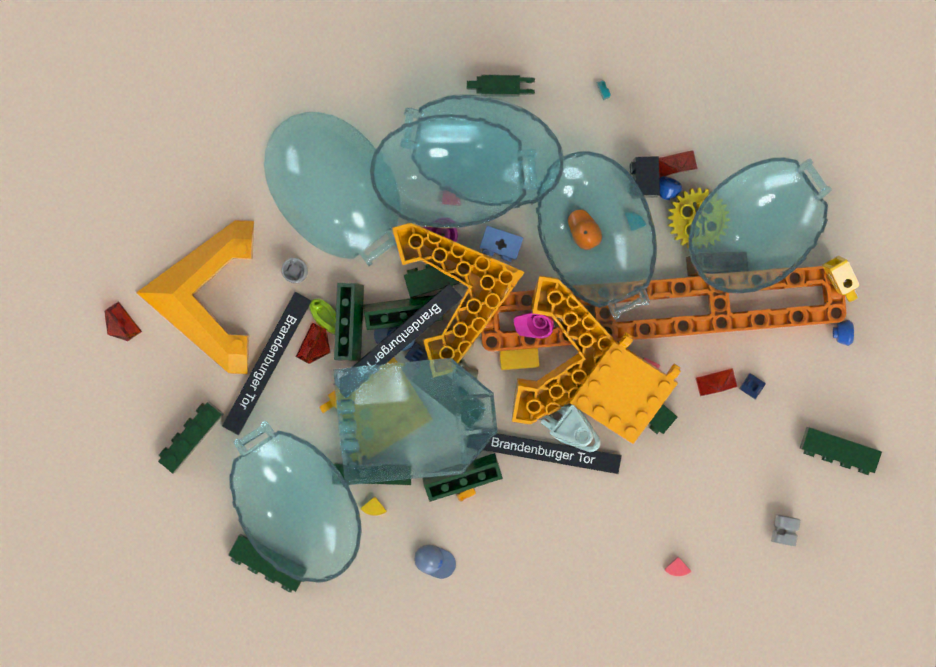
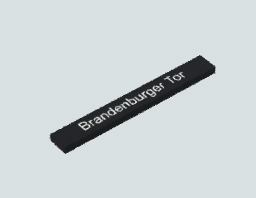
(411, 328)
(266, 363)
(554, 453)

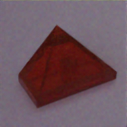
(677, 163)
(119, 323)
(314, 344)
(716, 382)

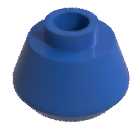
(669, 187)
(844, 332)

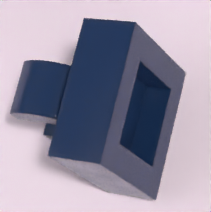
(416, 353)
(752, 386)

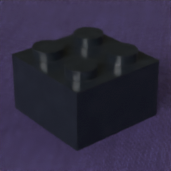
(646, 174)

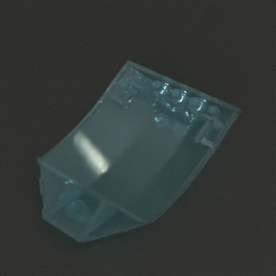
(411, 420)

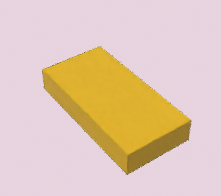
(519, 359)

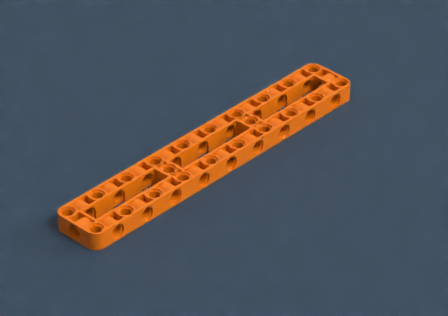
(696, 324)

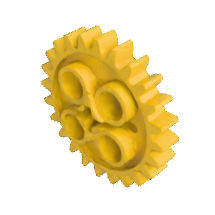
(679, 221)

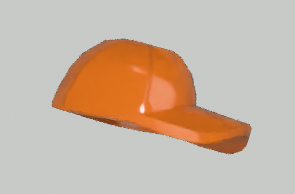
(581, 221)

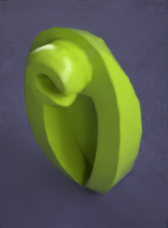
(323, 314)

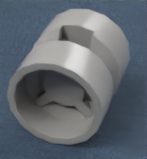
(294, 270)
(785, 523)

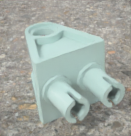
(572, 429)

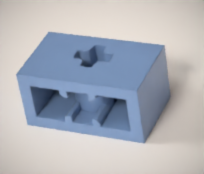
(494, 235)

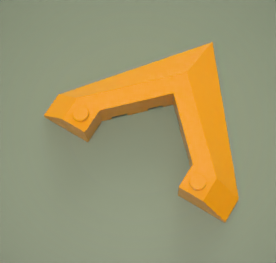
(486, 277)
(175, 289)
(587, 335)

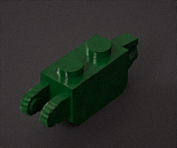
(500, 85)

